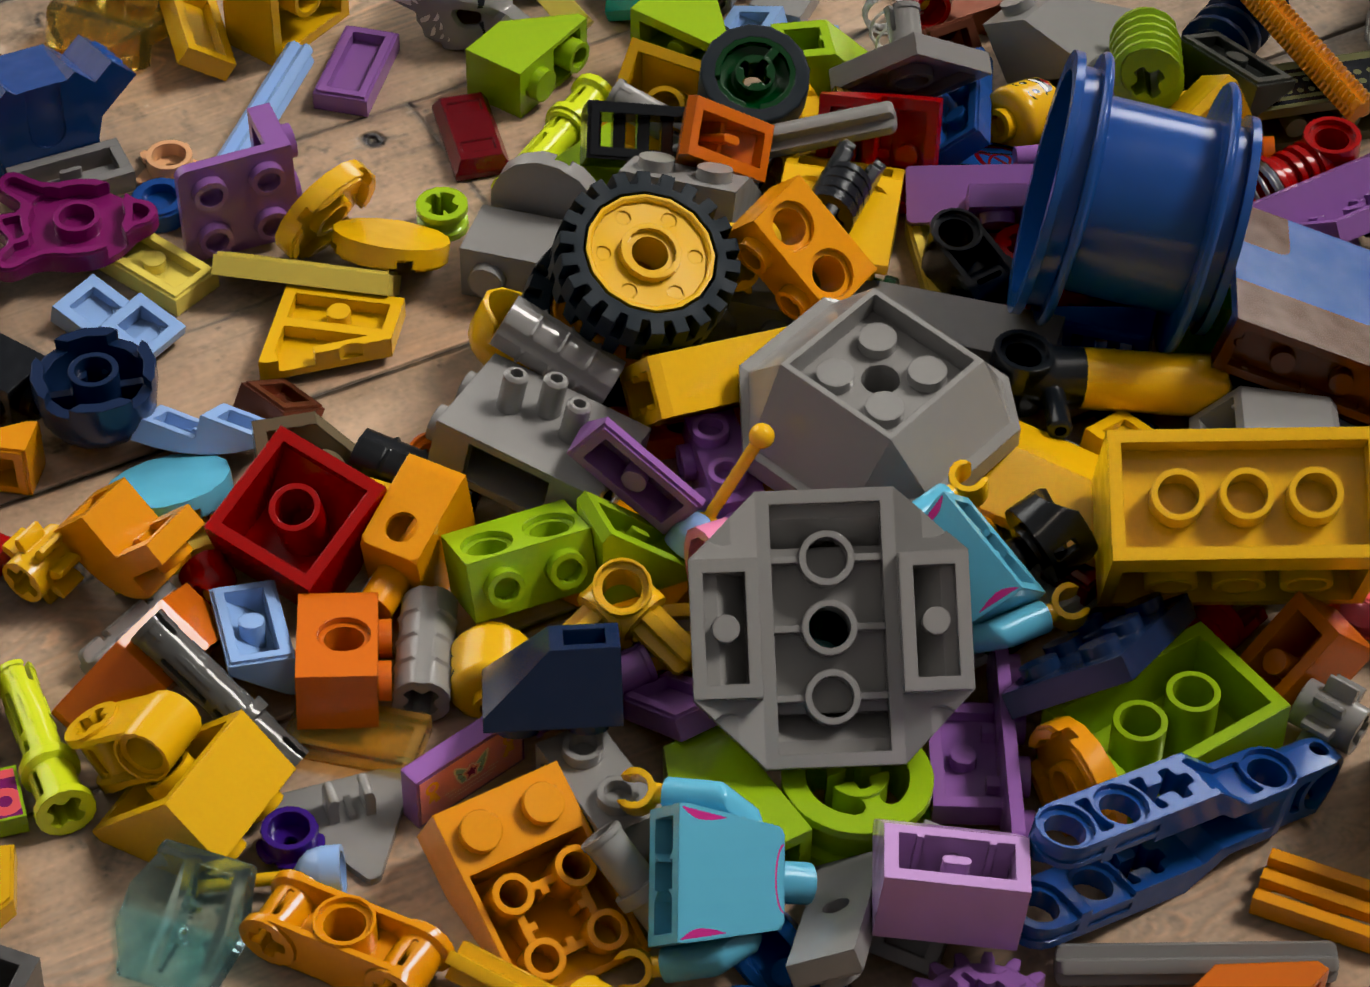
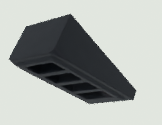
(618, 114)

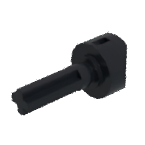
(1041, 536)

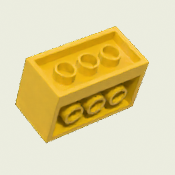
(1233, 515)

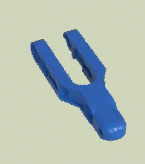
(1175, 840)

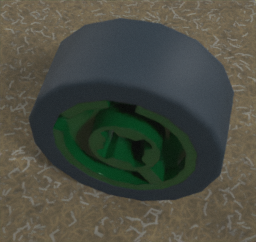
(759, 54)

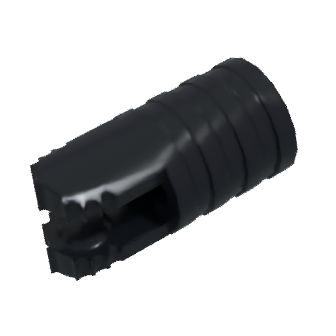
(846, 186)

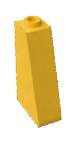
(689, 379)

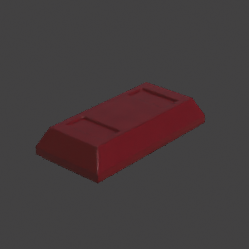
(470, 136)

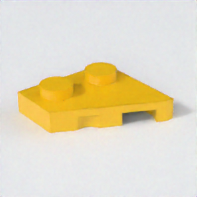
(329, 330)

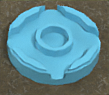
(181, 480)

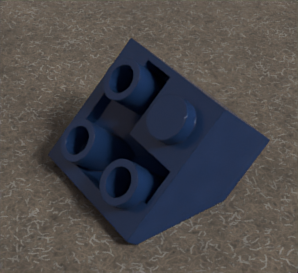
(556, 682)

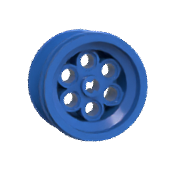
(1135, 203)

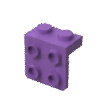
(239, 195)

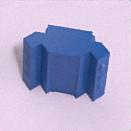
(56, 98)

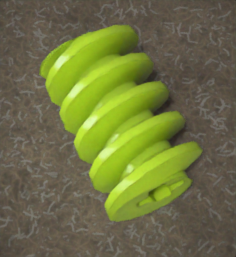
(1147, 57)

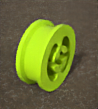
(853, 801)

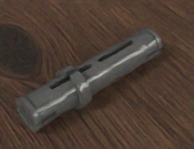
(207, 681)

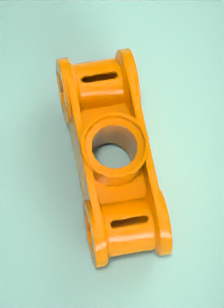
(342, 937)

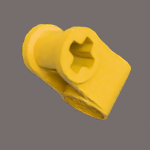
(135, 738)

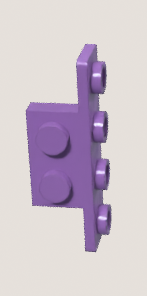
(988, 191)
(1329, 202)
(978, 759)

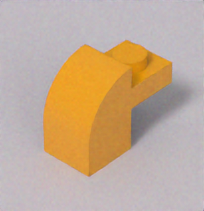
(127, 542)

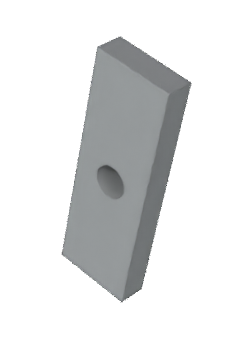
(835, 927)

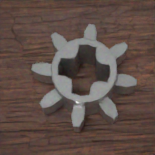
(1331, 712)

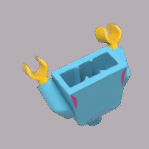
(1001, 587)
(711, 878)

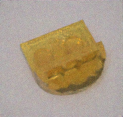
(121, 25)

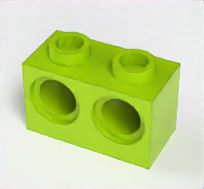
(519, 560)

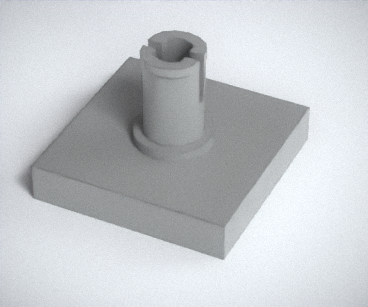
(911, 60)

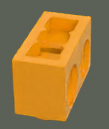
(808, 242)

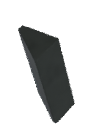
(1217, 55)

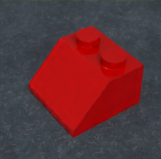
(296, 518)

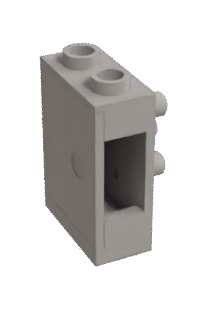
(514, 436)

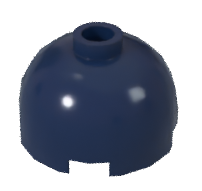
(95, 387)

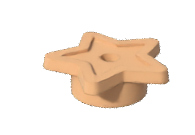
(163, 160)

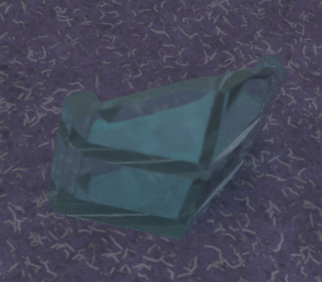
(184, 918)

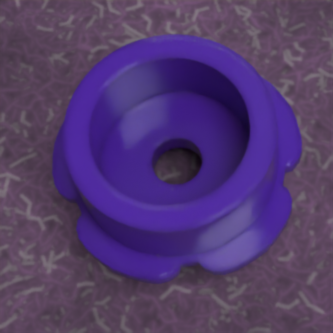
(287, 836)

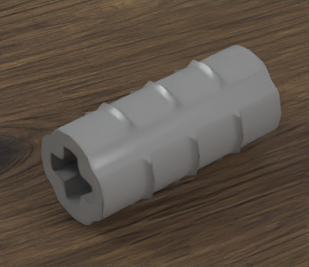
(550, 346)
(424, 651)

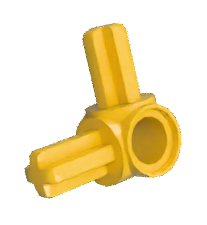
(643, 619)

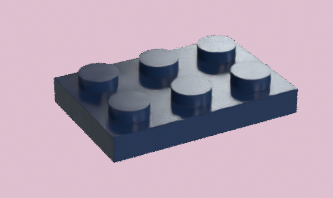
(1099, 653)

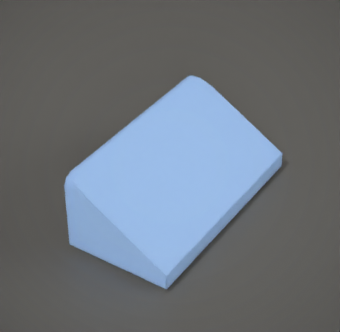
(254, 635)

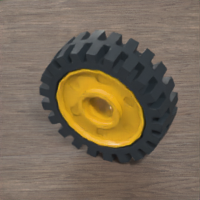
(649, 224)

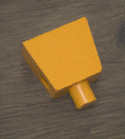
(404, 534)

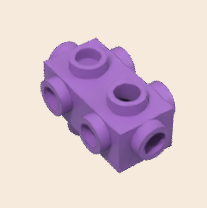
(710, 454)

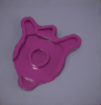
(67, 225)

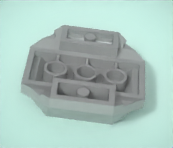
(872, 401)
(842, 553)

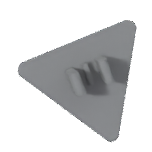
(357, 813)

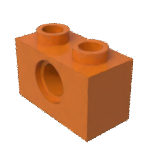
(339, 660)

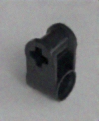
(965, 258)

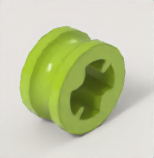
(443, 210)

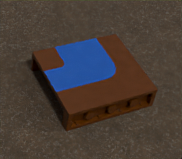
(1300, 314)

